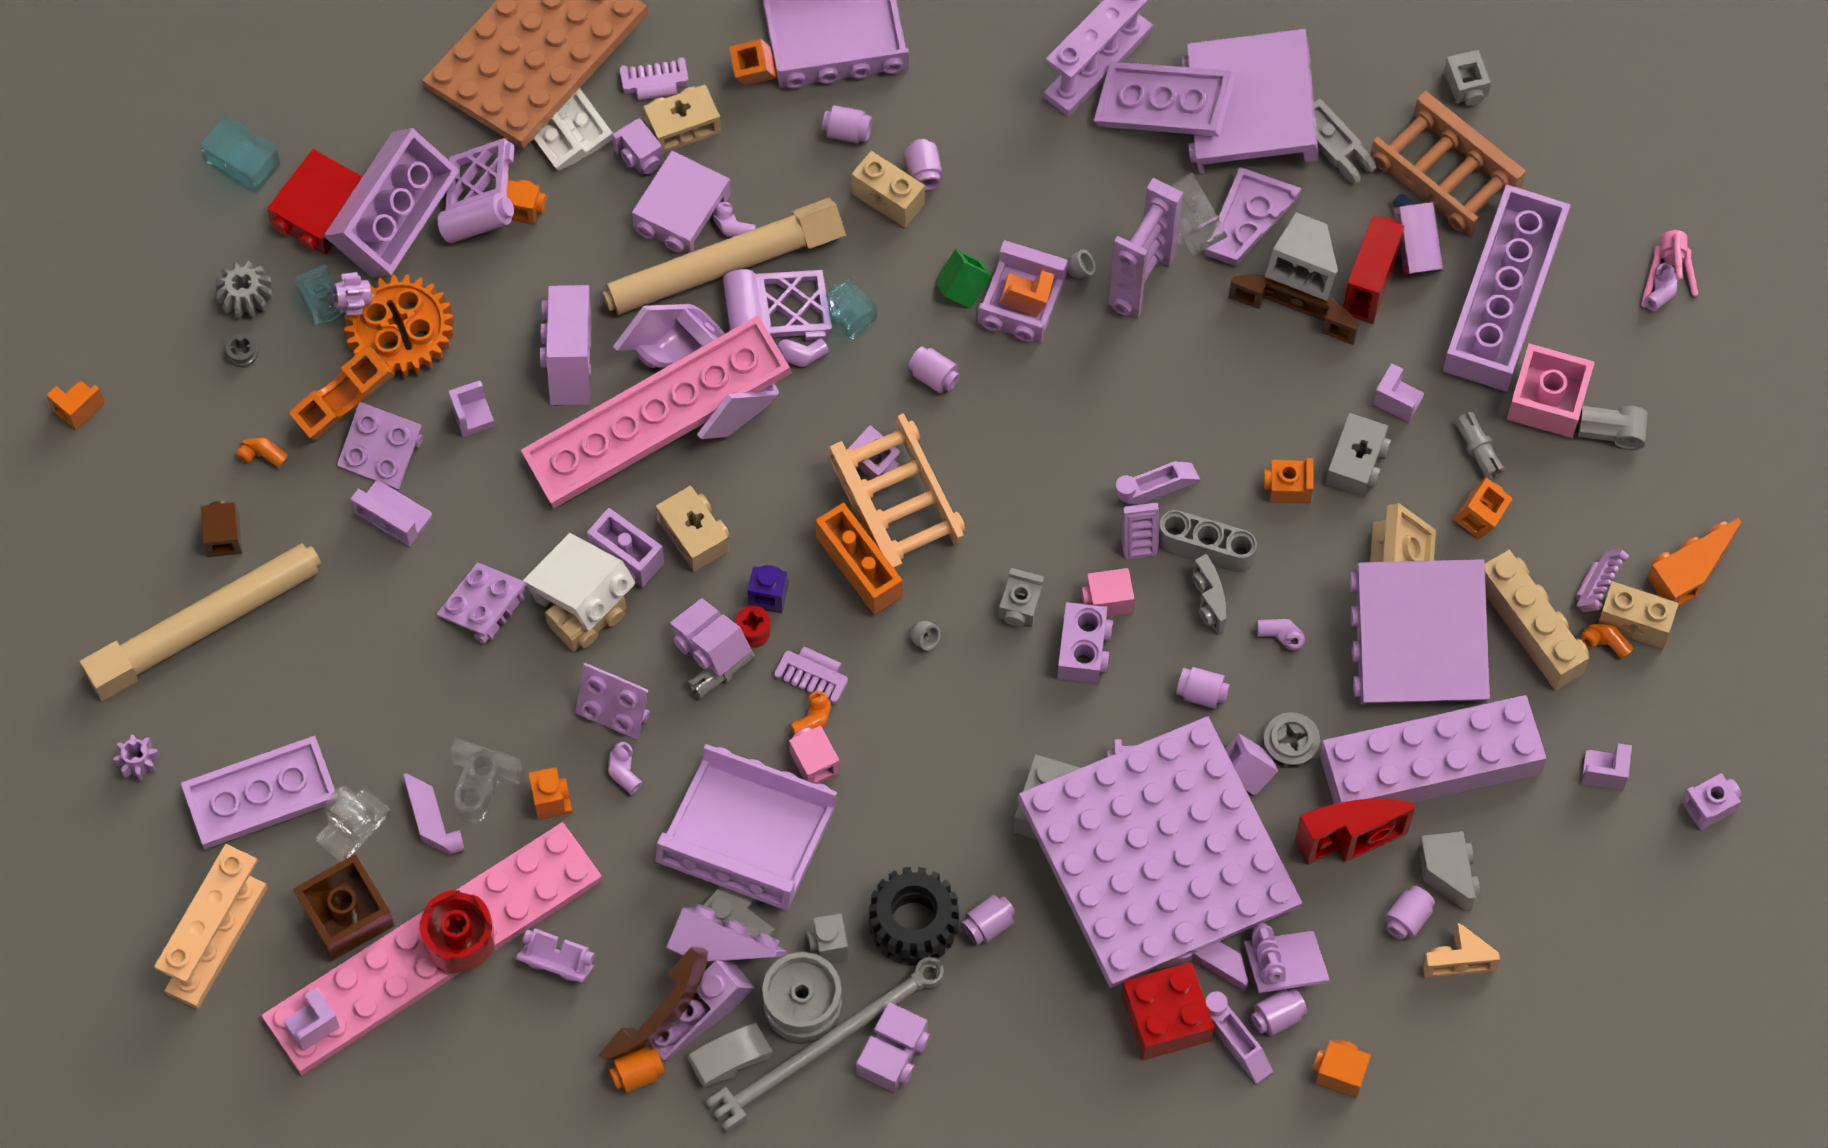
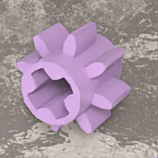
(351, 294)
(136, 766)

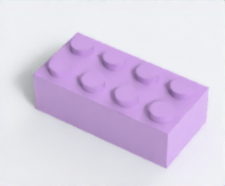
(391, 203)

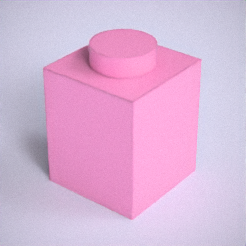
(1110, 590)
(814, 755)

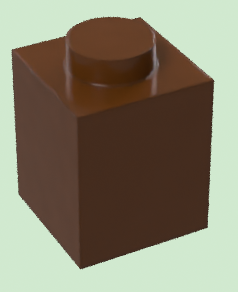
(221, 529)

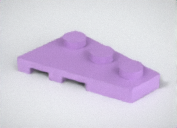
(1250, 212)

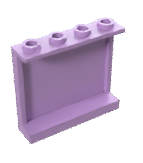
(834, 39)
(1269, 99)
(1420, 631)
(747, 827)

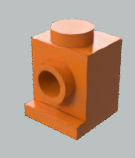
(526, 200)
(1293, 490)
(1483, 508)
(550, 793)

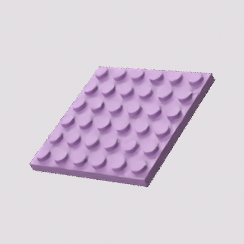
(1159, 851)

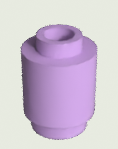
(847, 124)
(924, 163)
(934, 369)
(1202, 687)
(1409, 913)
(988, 919)
(1279, 1012)

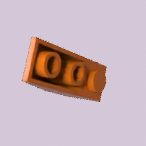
(1687, 571)

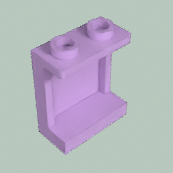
(679, 202)
(1026, 264)

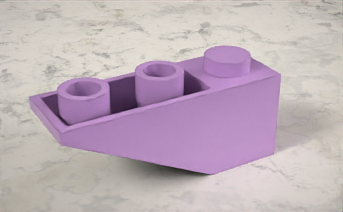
(721, 939)
(717, 995)

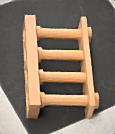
(861, 491)
(211, 927)

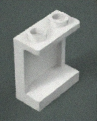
(580, 580)

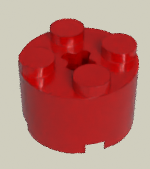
(461, 950)

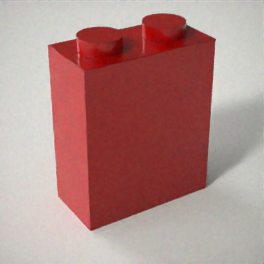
(312, 200)
(1373, 268)

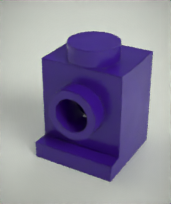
(768, 582)

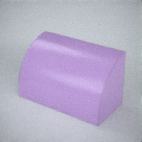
(1420, 238)

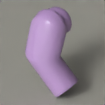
(1665, 287)
(802, 355)

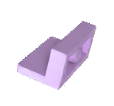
(391, 512)

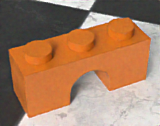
(335, 401)

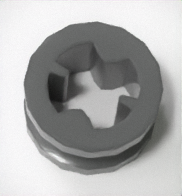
(241, 340)

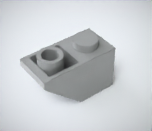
(1446, 867)

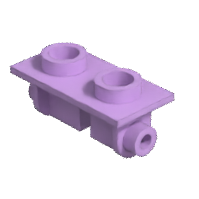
(570, 962)

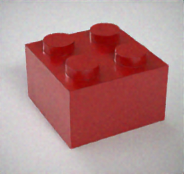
(1167, 1011)

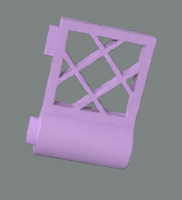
(478, 210)
(748, 298)

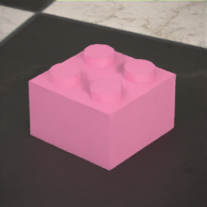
(1550, 390)

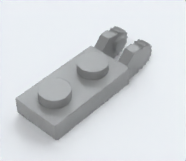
(1340, 143)

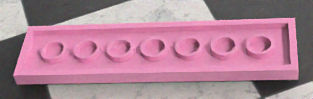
(654, 411)

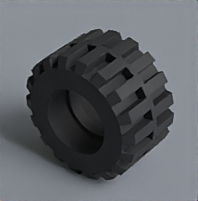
(913, 888)

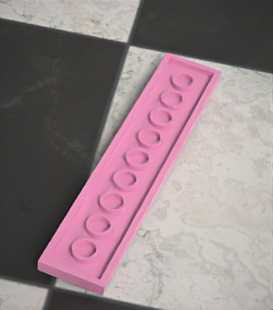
(396, 967)

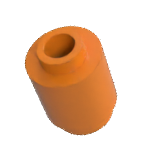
(636, 1069)

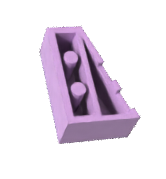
(567, 344)

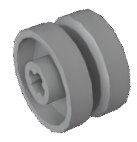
(806, 977)

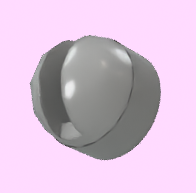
(1081, 264)
(932, 635)

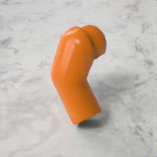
(261, 447)
(1606, 635)
(817, 713)

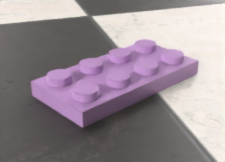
(1164, 98)
(258, 792)

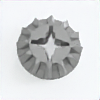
(1298, 726)

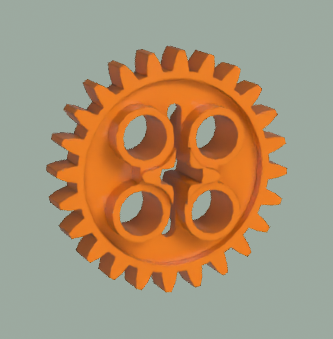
(428, 315)

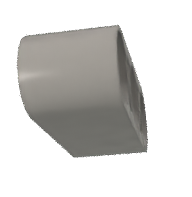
(1196, 528)

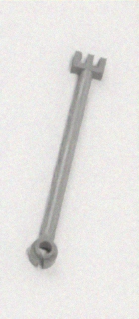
(734, 1104)

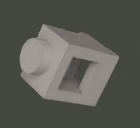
(1467, 77)
(1025, 586)
(829, 938)

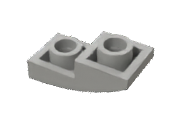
(1212, 603)
(725, 1055)

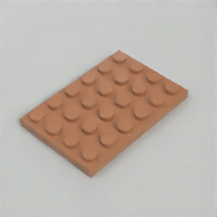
(530, 60)

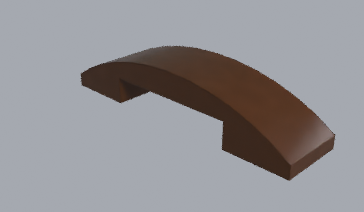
(1254, 288)
(687, 975)

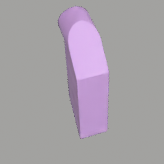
(1156, 482)
(429, 818)
(1224, 963)
(1237, 1038)

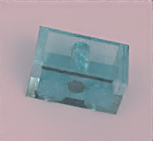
(240, 154)

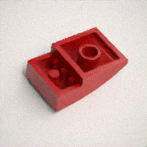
(1352, 827)

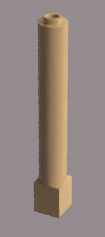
(806, 227)
(118, 665)

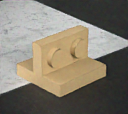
(1402, 537)

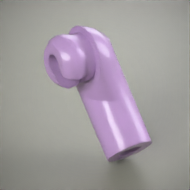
(728, 223)
(1283, 630)
(620, 765)

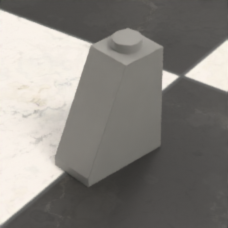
(1304, 257)

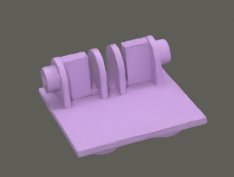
(380, 445)
(483, 601)
(612, 701)
(1284, 959)

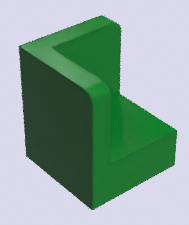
(963, 278)

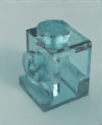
(316, 293)
(851, 307)

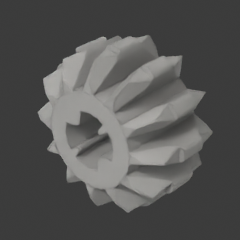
(243, 289)

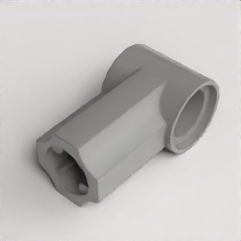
(1623, 426)

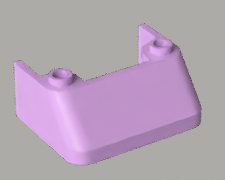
(674, 331)

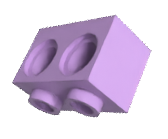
(1079, 642)

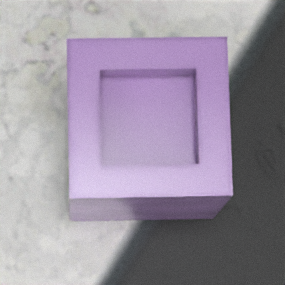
(1397, 396)
(471, 408)
(1251, 763)
(1607, 769)
(312, 1021)

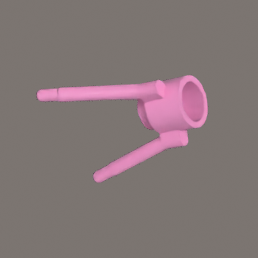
(1674, 251)

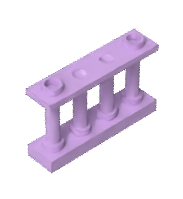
(1084, 56)
(1150, 245)

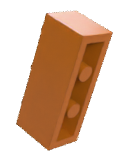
(859, 558)

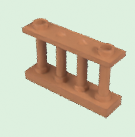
(1454, 135)

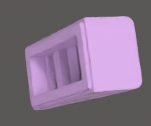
(1140, 531)

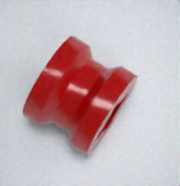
(755, 634)

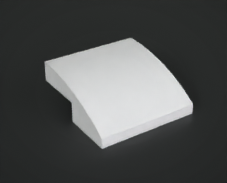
(573, 132)

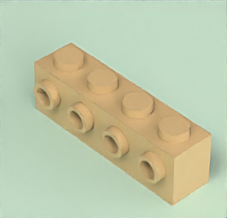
(1534, 621)

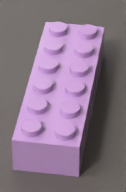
(1506, 288)
(1436, 754)

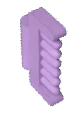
(654, 85)
(1598, 579)
(816, 666)

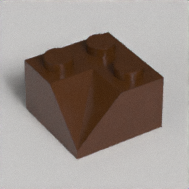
(344, 907)

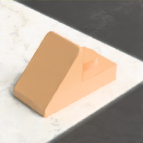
(1470, 956)

